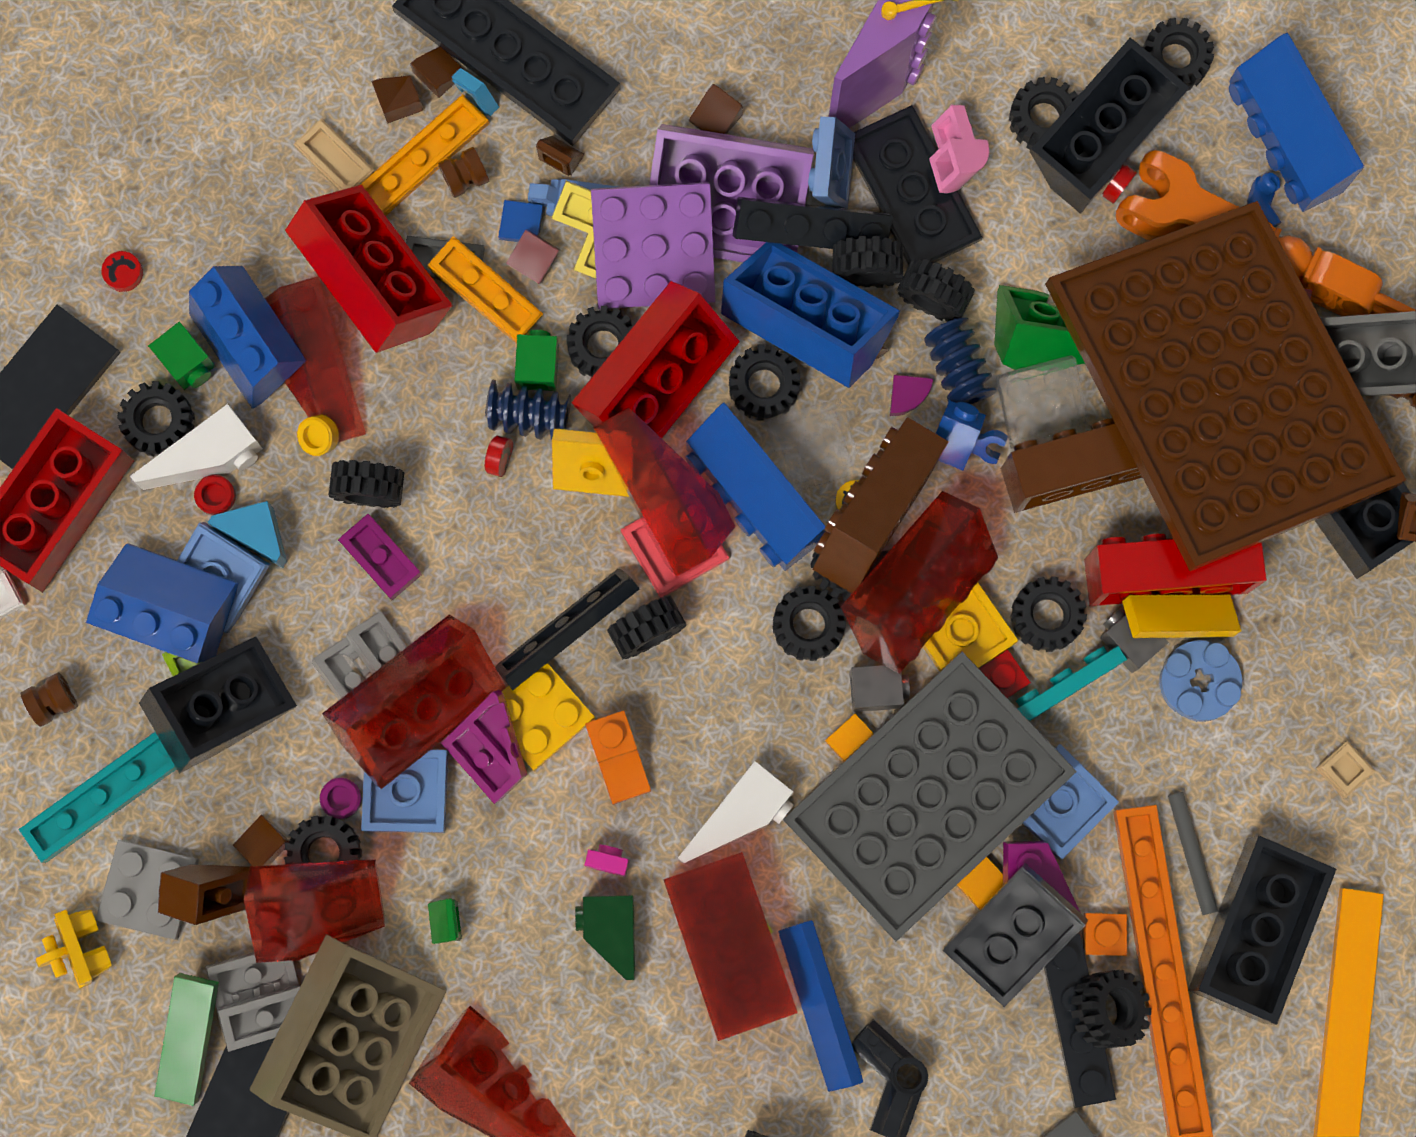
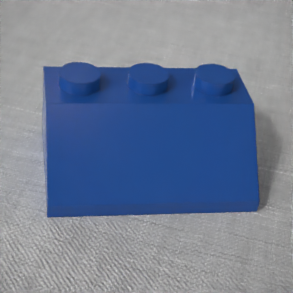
(243, 332)
(163, 603)

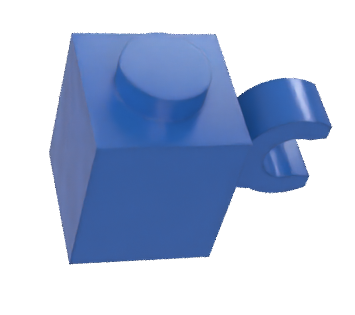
(962, 429)

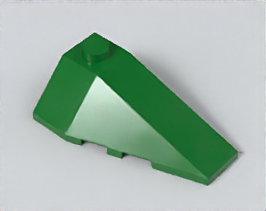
(1030, 329)

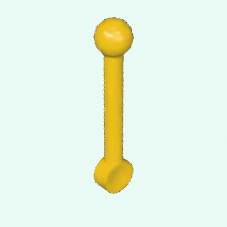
(890, 9)

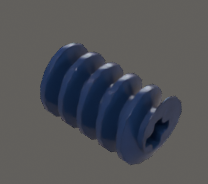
(957, 362)
(525, 411)

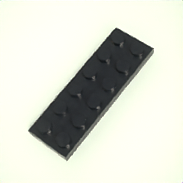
(517, 59)

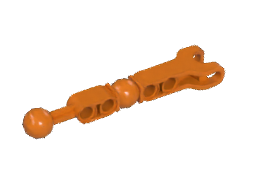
(1182, 202)

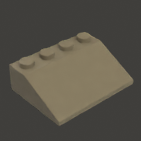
(347, 1040)

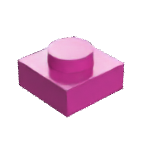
(607, 860)

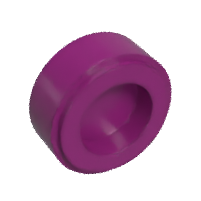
(340, 798)

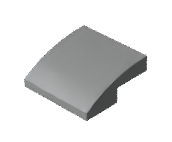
(372, 641)
(252, 998)

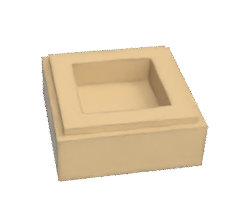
(1345, 769)

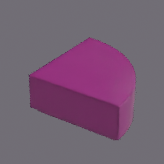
(908, 393)

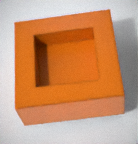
(1105, 934)

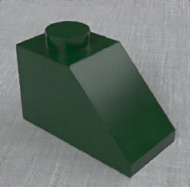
(609, 930)

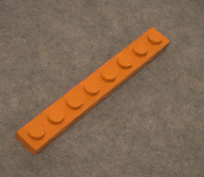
(1162, 972)

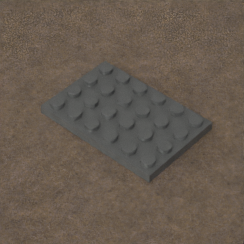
(929, 796)

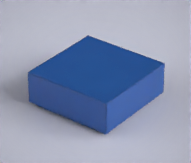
(518, 218)

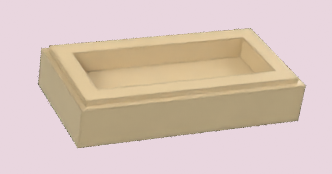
(333, 156)

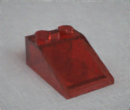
(300, 904)

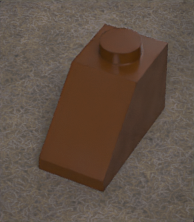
(202, 892)

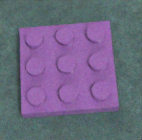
(650, 239)

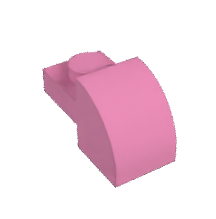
(958, 151)

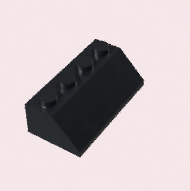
(1106, 124)

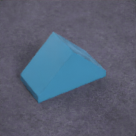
(253, 528)

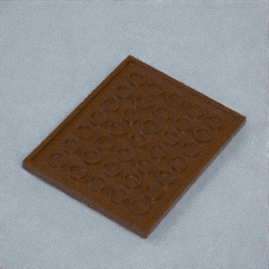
(1224, 384)

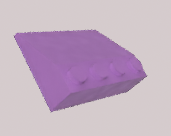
(881, 62)
(734, 170)

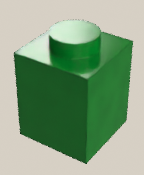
(182, 357)
(537, 361)

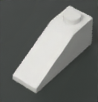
(209, 449)
(745, 810)

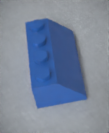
(1295, 124)
(808, 312)
(754, 489)

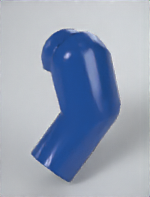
(1263, 191)

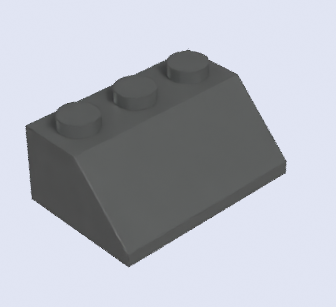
(1377, 350)

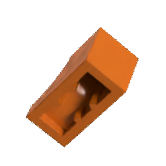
(618, 757)

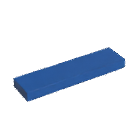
(820, 1006)

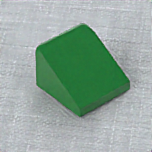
(444, 921)

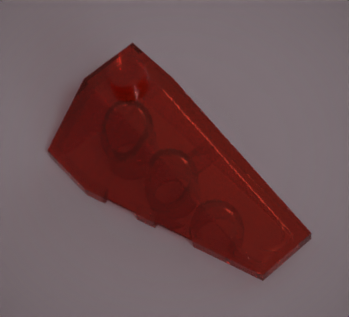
(323, 381)
(671, 498)
(479, 1085)

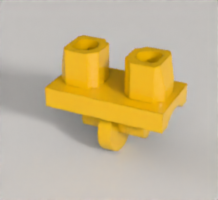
(84, 965)

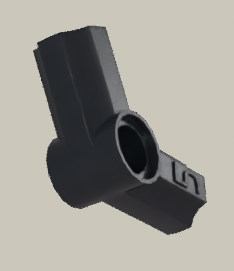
(886, 1057)

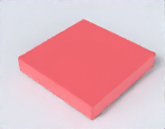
(652, 564)

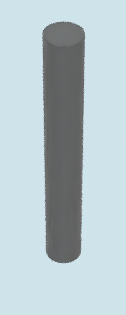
(1192, 853)

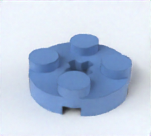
(1222, 690)

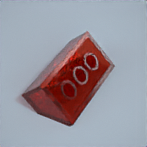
(414, 700)

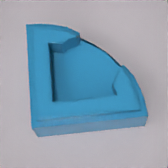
(478, 90)

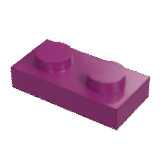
(380, 557)

